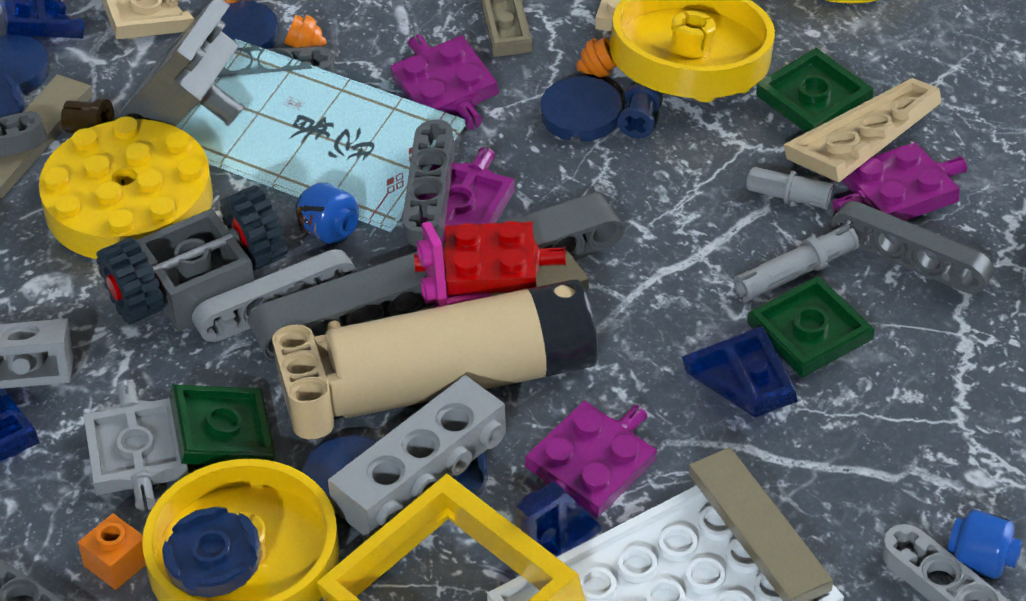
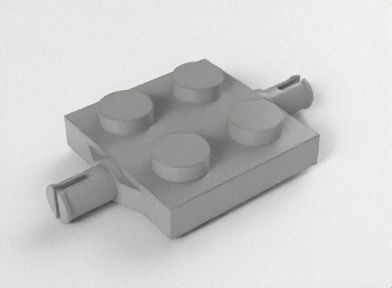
(133, 446)

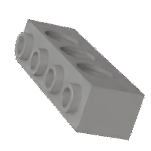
(35, 353)
(417, 454)

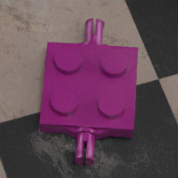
(446, 78)
(904, 183)
(475, 192)
(593, 456)

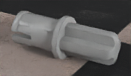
(790, 187)

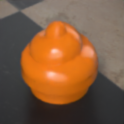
(304, 33)
(596, 58)

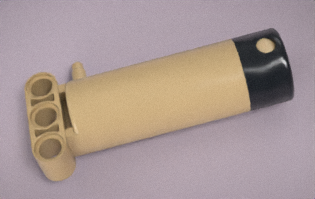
(426, 351)

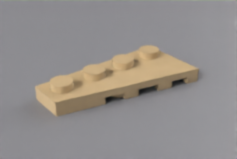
(145, 17)
(860, 133)

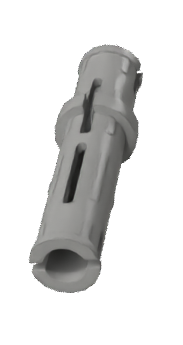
(811, 255)

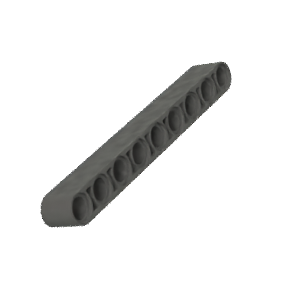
(394, 288)

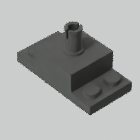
(188, 74)

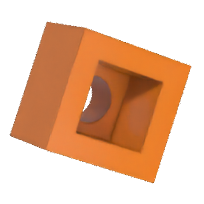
(113, 551)

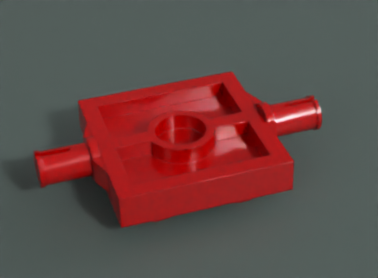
(493, 258)

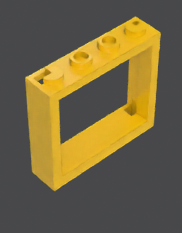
(422, 517)

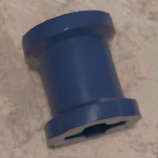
(637, 117)

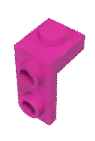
(434, 284)

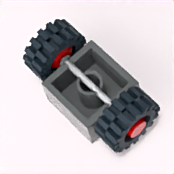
(193, 259)

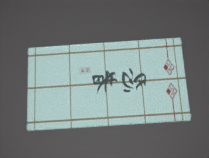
(314, 129)

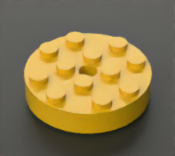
(692, 45)
(161, 175)
(283, 504)

